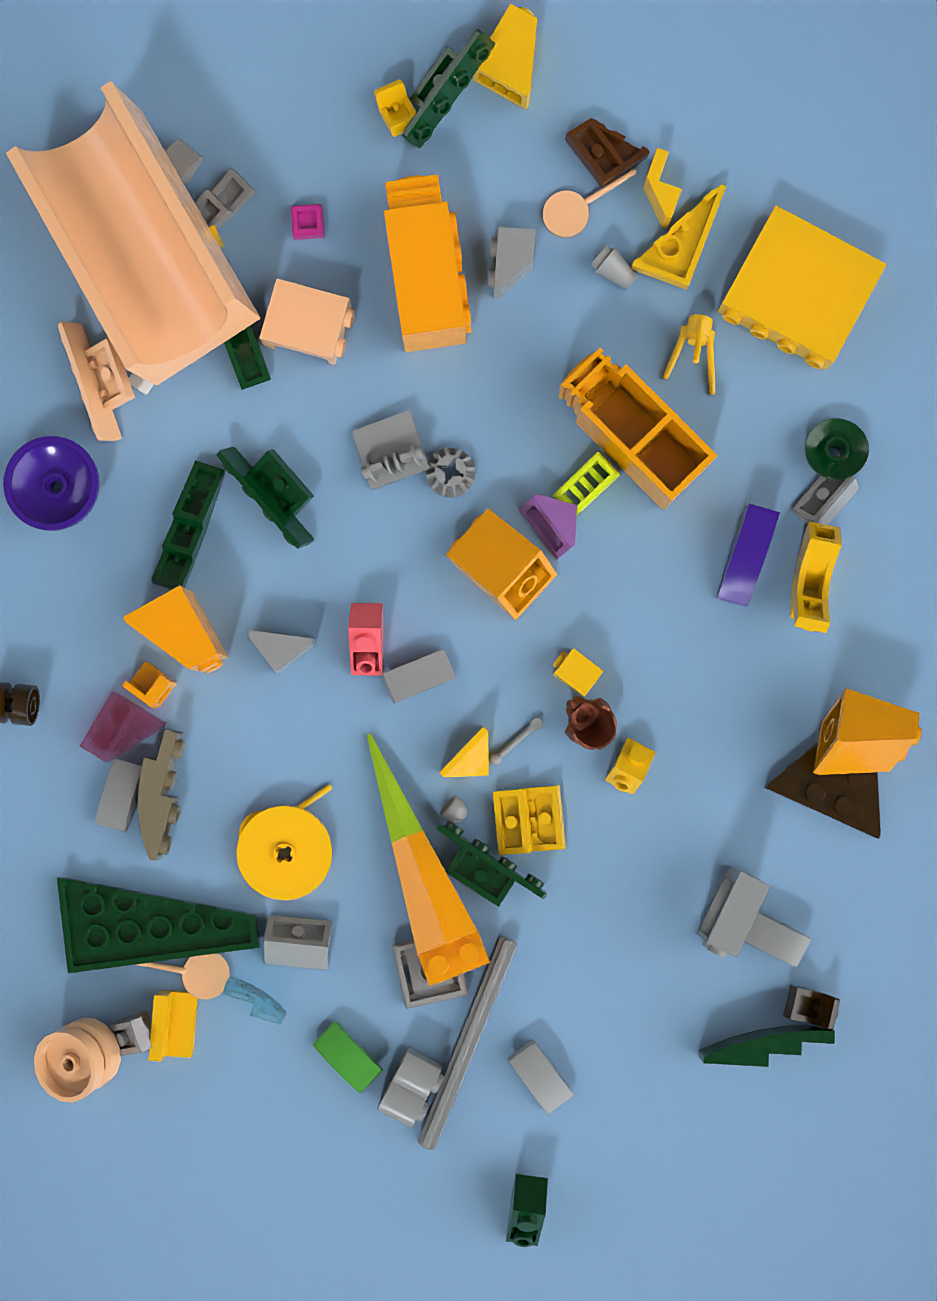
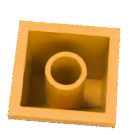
(502, 563)
(180, 629)
(864, 735)

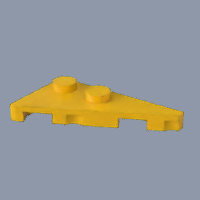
(678, 251)

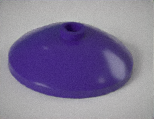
(36, 470)

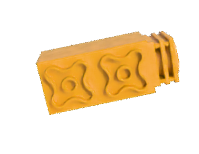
(426, 264)
(635, 427)

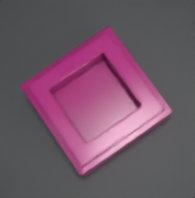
(307, 221)

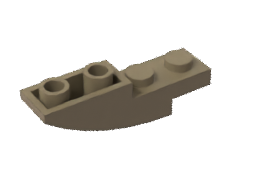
(156, 807)

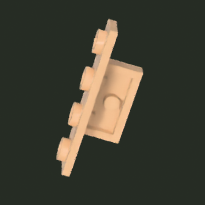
(99, 378)

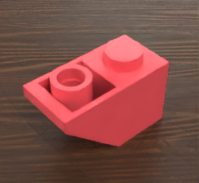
(366, 638)

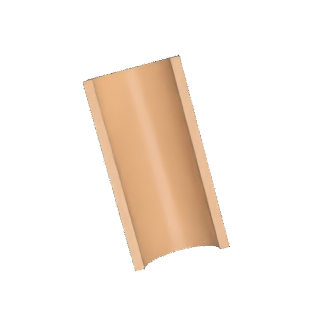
(136, 242)

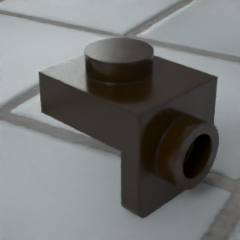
(811, 1007)

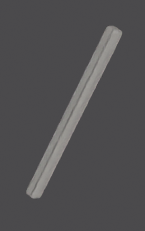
(467, 1043)

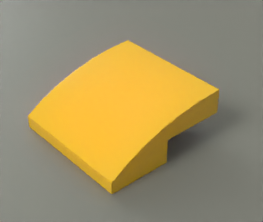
(529, 820)

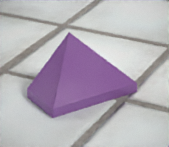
(553, 522)

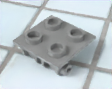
(390, 450)

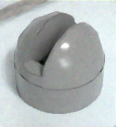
(454, 810)

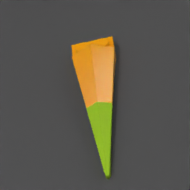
(438, 919)

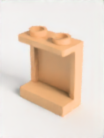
(307, 321)

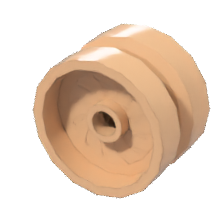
(77, 1059)

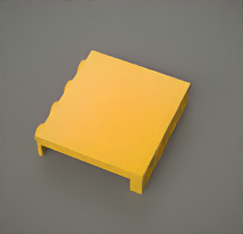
(801, 288)

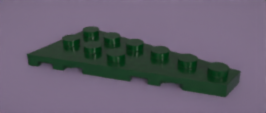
(130, 927)

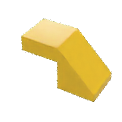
(660, 194)

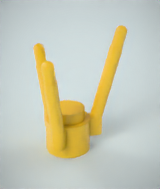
(698, 333)

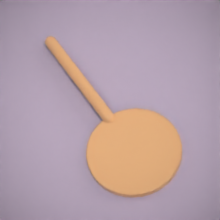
(568, 212)
(201, 975)

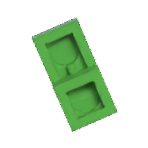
(347, 1057)

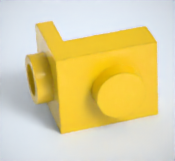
(394, 106)
(630, 766)

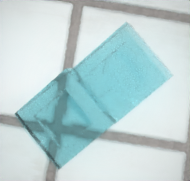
(263, 1006)

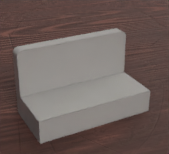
(297, 942)

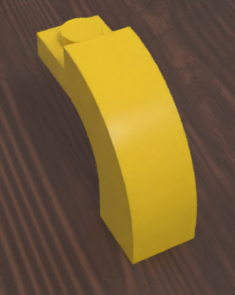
(813, 577)

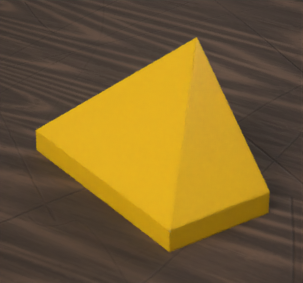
(471, 759)

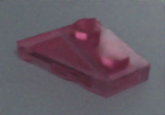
(119, 728)

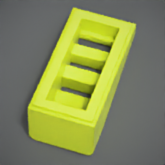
(605, 463)

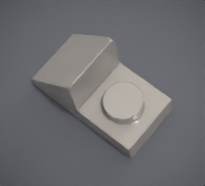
(132, 1033)

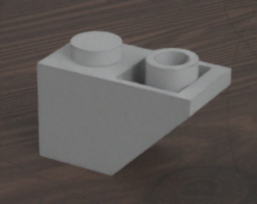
(513, 258)

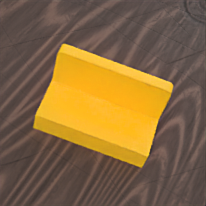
(173, 1025)

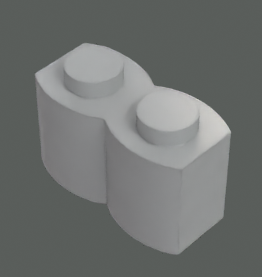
(410, 1087)

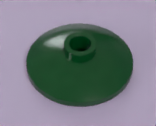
(844, 437)

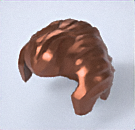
(590, 722)

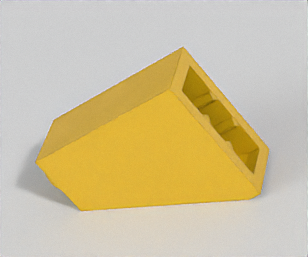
(511, 60)

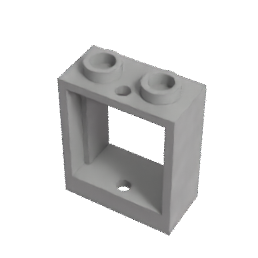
(732, 912)

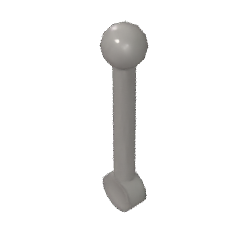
(535, 724)

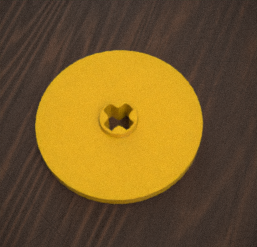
(281, 828)

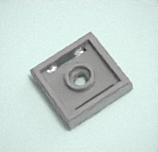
(419, 991)

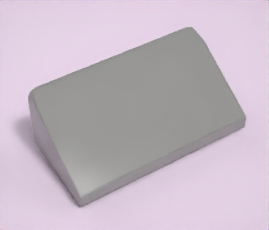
(825, 500)

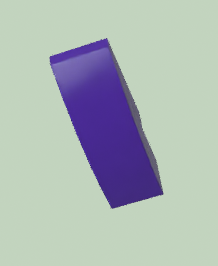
(747, 554)

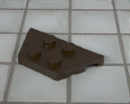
(843, 797)

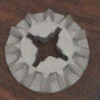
(456, 485)

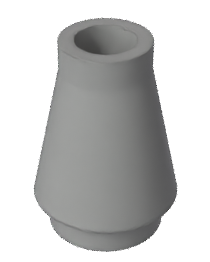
(613, 267)

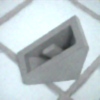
(280, 649)

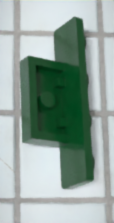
(444, 84)
(274, 489)
(484, 872)

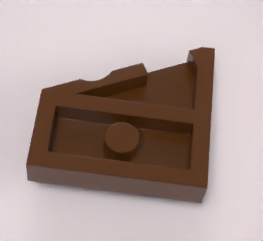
(604, 151)

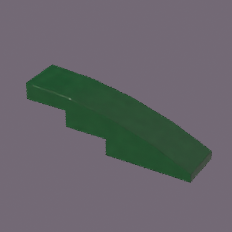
(247, 358)
(188, 526)
(755, 1046)

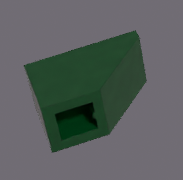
(527, 1210)

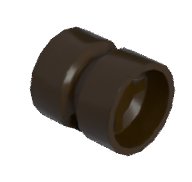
(19, 703)

